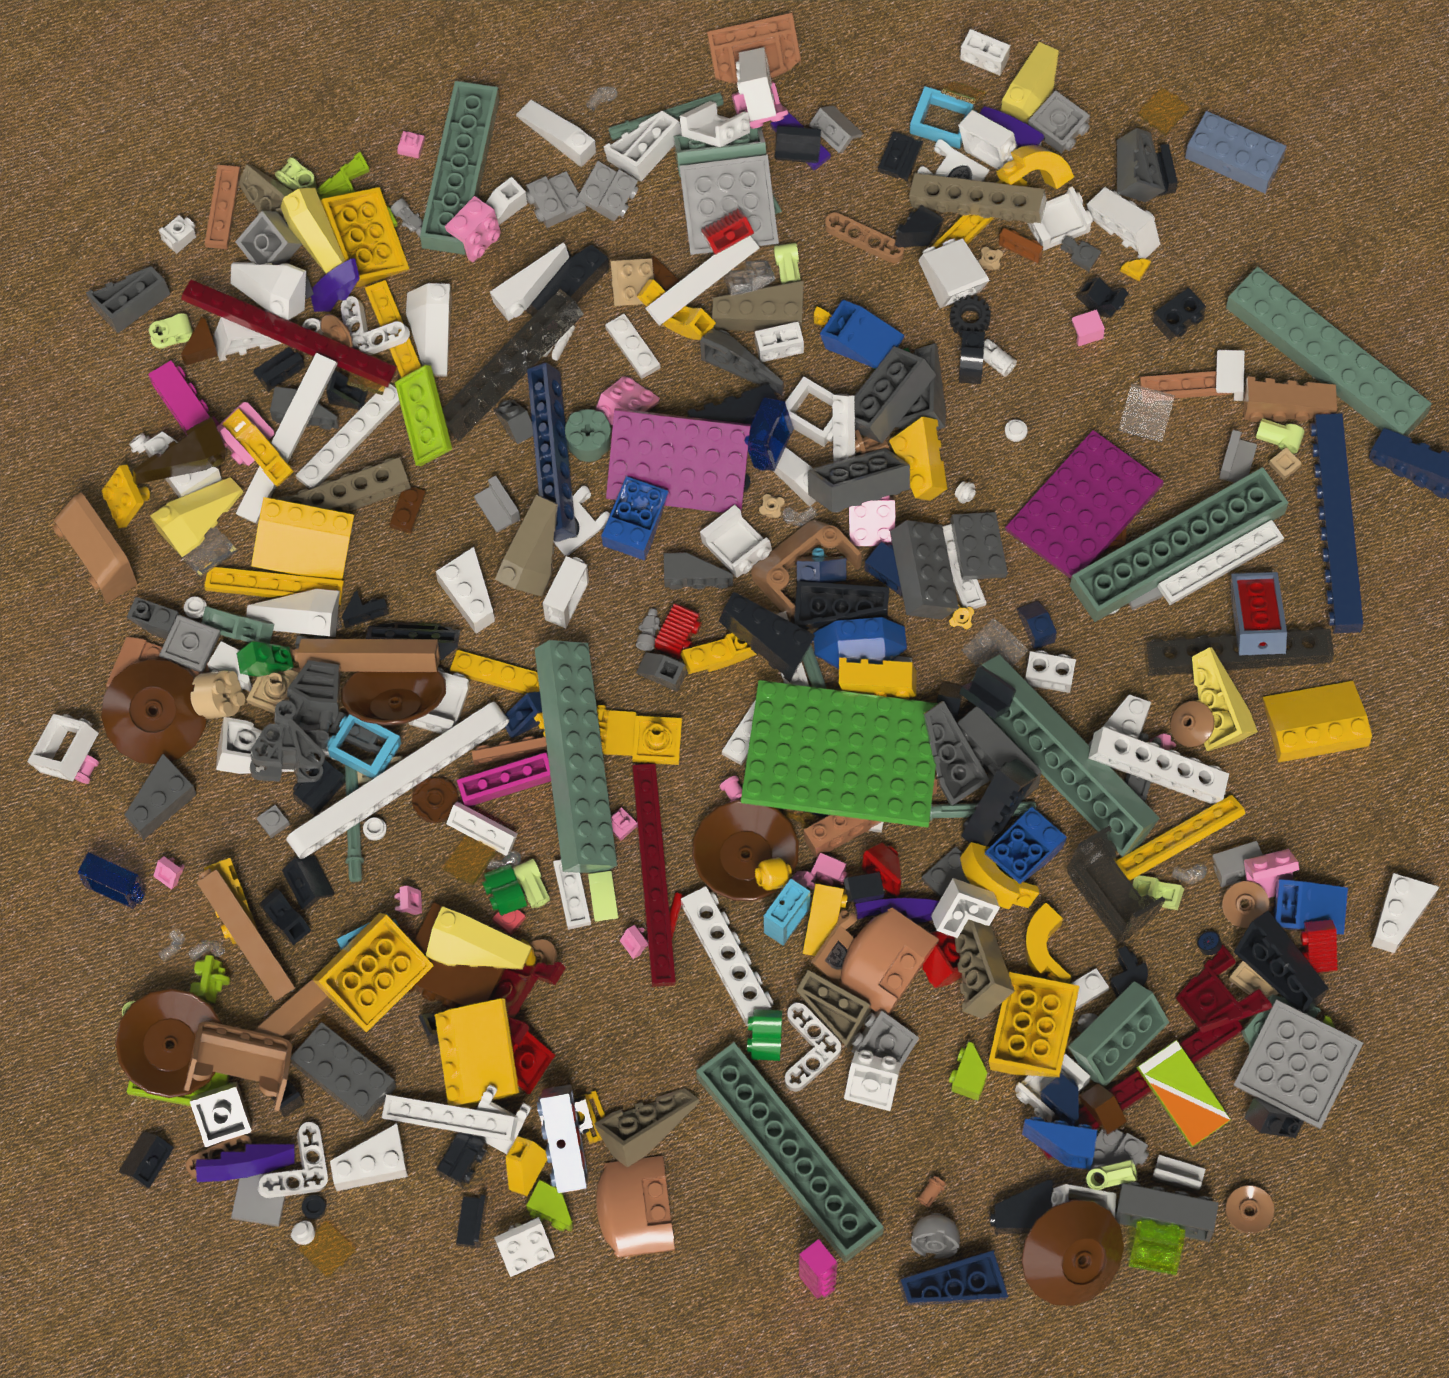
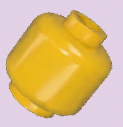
(773, 874)

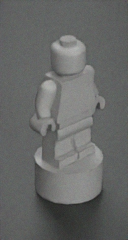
(411, 221)
(650, 624)

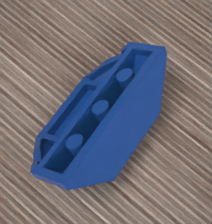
(860, 639)

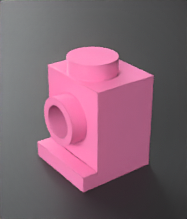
(829, 871)

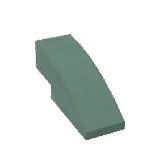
(238, 626)

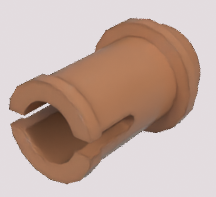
(931, 1191)

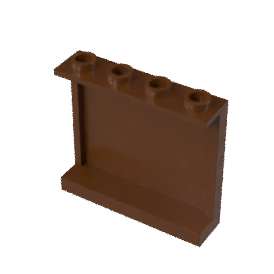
(457, 984)

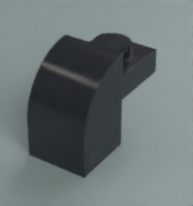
(1099, 296)
(971, 357)
(284, 917)
(1131, 972)

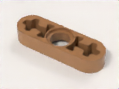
(233, 1143)

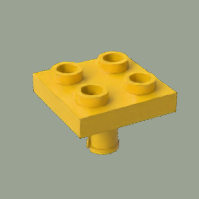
(124, 496)
(657, 740)

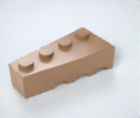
(1287, 400)

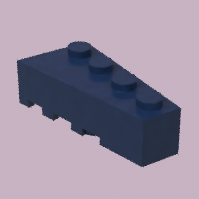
(1412, 461)
(960, 1282)

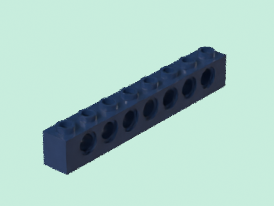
(551, 445)

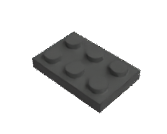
(978, 546)
(942, 873)

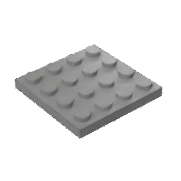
(723, 187)
(1298, 1064)

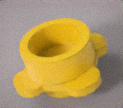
(965, 622)

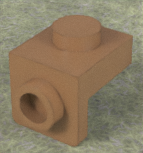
(868, 445)

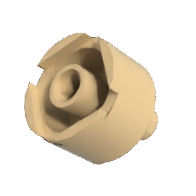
(217, 694)

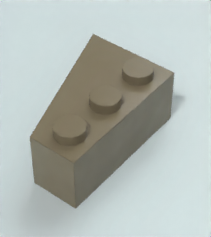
(834, 1006)

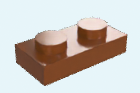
(1016, 243)

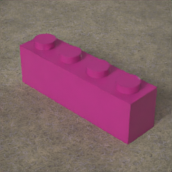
(179, 396)
(504, 780)
(818, 1269)

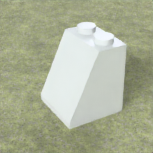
(952, 272)

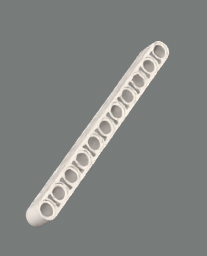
(397, 780)

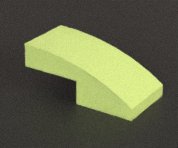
(1157, 889)
(603, 896)

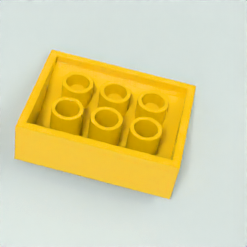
(366, 234)
(302, 540)
(1317, 721)
(373, 972)
(1033, 1027)
(476, 1052)

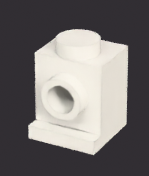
(178, 239)

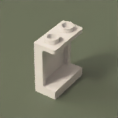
(708, 127)
(1062, 218)
(735, 542)
(450, 708)
(1030, 1088)

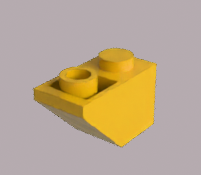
(524, 1165)

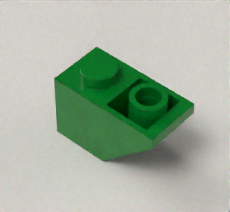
(263, 659)

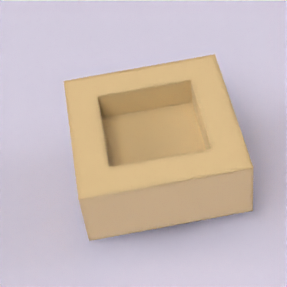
(1285, 463)

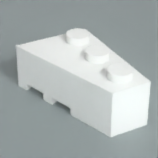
(644, 147)
(1126, 221)
(185, 483)
(371, 1161)

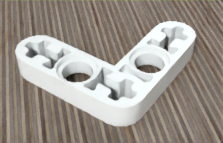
(367, 337)
(818, 1051)
(308, 1169)

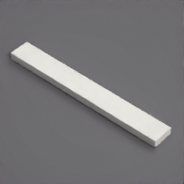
(289, 432)

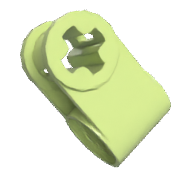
(295, 175)
(173, 331)

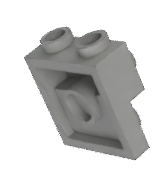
(1060, 122)
(608, 191)
(554, 199)
(885, 1038)
(1118, 1148)

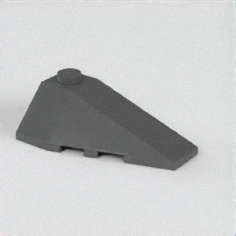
(728, 354)
(931, 401)
(956, 764)

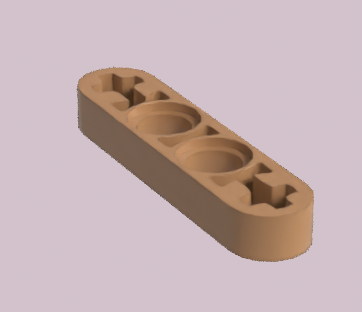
(862, 241)

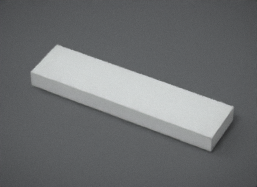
(967, 590)

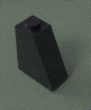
(1022, 1210)

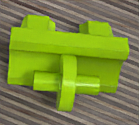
(211, 980)

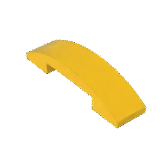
(258, 447)

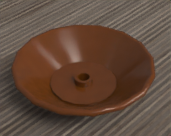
(392, 696)
(147, 736)
(738, 830)
(142, 1039)
(1057, 1244)

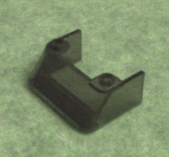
(1108, 889)

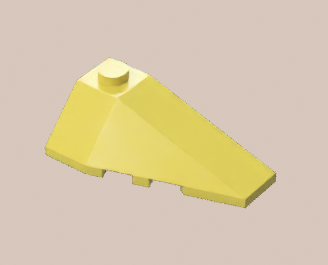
(1032, 84)
(312, 228)
(191, 516)
(1219, 693)
(465, 941)

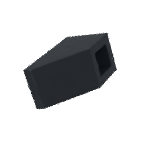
(919, 228)
(1272, 1120)

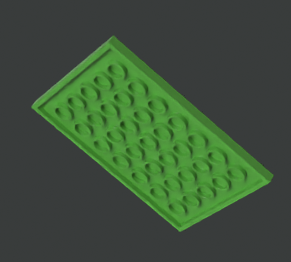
(840, 754)

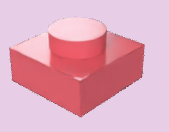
(509, 921)

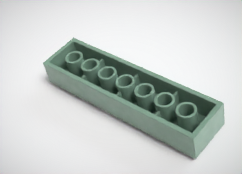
(459, 162)

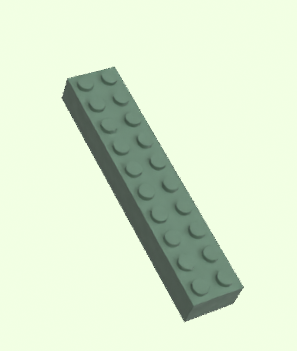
(1327, 354)
(1178, 544)
(575, 757)
(1065, 763)
(789, 1152)

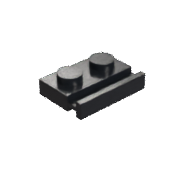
(900, 156)

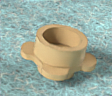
(986, 262)
(774, 512)

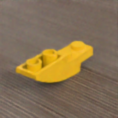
(716, 654)

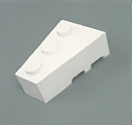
(755, 83)
(235, 338)
(467, 590)
(1129, 717)
(1401, 909)

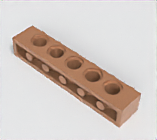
(837, 830)

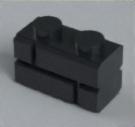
(316, 795)
(462, 1158)

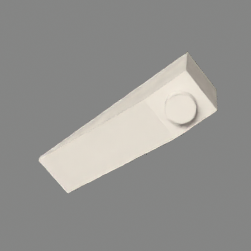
(559, 132)
(522, 289)
(795, 475)

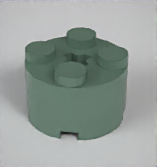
(588, 423)

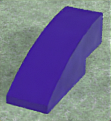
(1023, 133)
(335, 286)

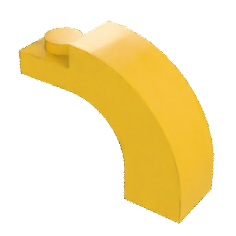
(1033, 157)
(687, 322)
(985, 874)
(1040, 929)

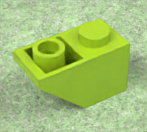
(970, 1075)
(549, 1205)

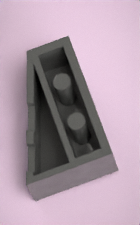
(1138, 167)
(130, 298)
(159, 798)

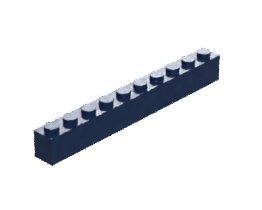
(1337, 524)

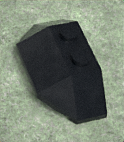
(447, 637)

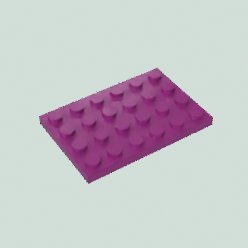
(688, 456)
(1084, 505)

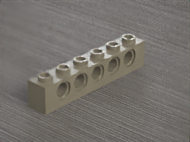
(1011, 196)
(348, 483)

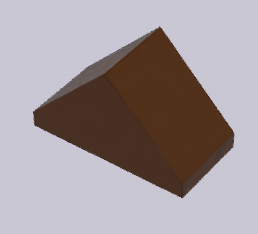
(200, 345)
(1103, 1108)

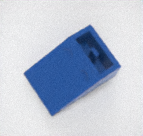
(859, 335)
(634, 518)
(1026, 846)
(1307, 902)
(1066, 1143)

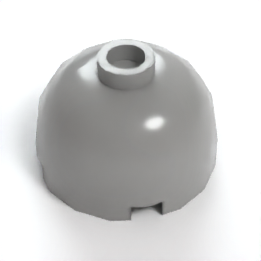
(935, 1235)

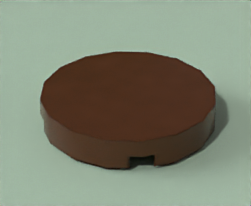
(434, 799)

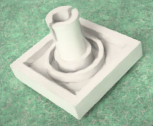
(524, 1246)

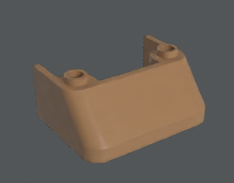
(95, 547)
(772, 572)
(241, 1055)

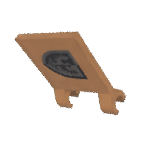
(833, 951)

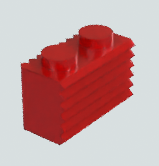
(727, 231)
(677, 631)
(1320, 945)

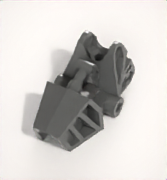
(311, 701)

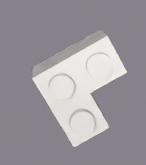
(963, 902)

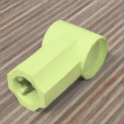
(787, 260)
(1283, 436)
(530, 881)
(1113, 1174)

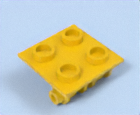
(616, 731)

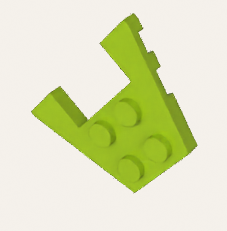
(341, 184)

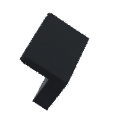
(798, 144)
(1167, 169)
(279, 369)
(989, 693)
(307, 881)
(146, 1159)
(471, 1222)

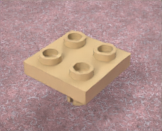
(629, 279)
(271, 689)

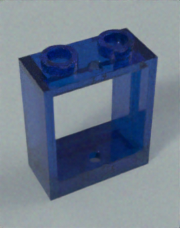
(769, 434)
(111, 881)

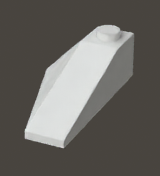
(274, 287)
(429, 319)
(303, 613)
(236, 744)

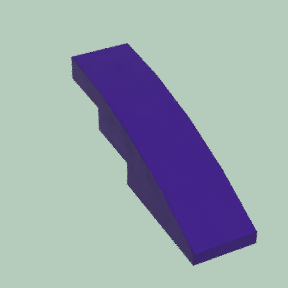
(915, 909)
(254, 1161)

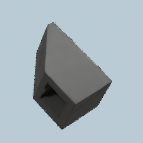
(514, 420)
(152, 617)
(662, 670)

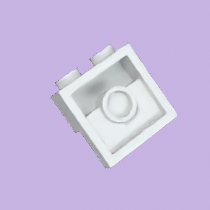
(872, 1080)

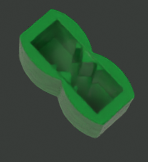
(504, 889)
(766, 1034)

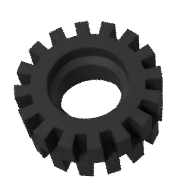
(970, 305)

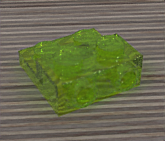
(1157, 1247)

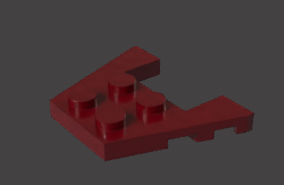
(516, 986)
(1210, 1002)

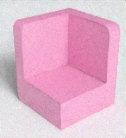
(1088, 327)

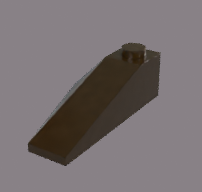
(194, 453)

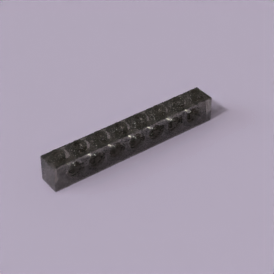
(510, 364)
(1159, 664)

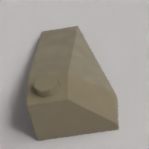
(263, 190)
(530, 553)
(637, 1131)

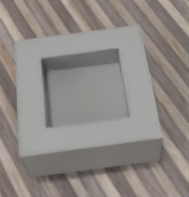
(273, 821)

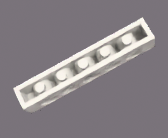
(1104, 752)
(703, 901)

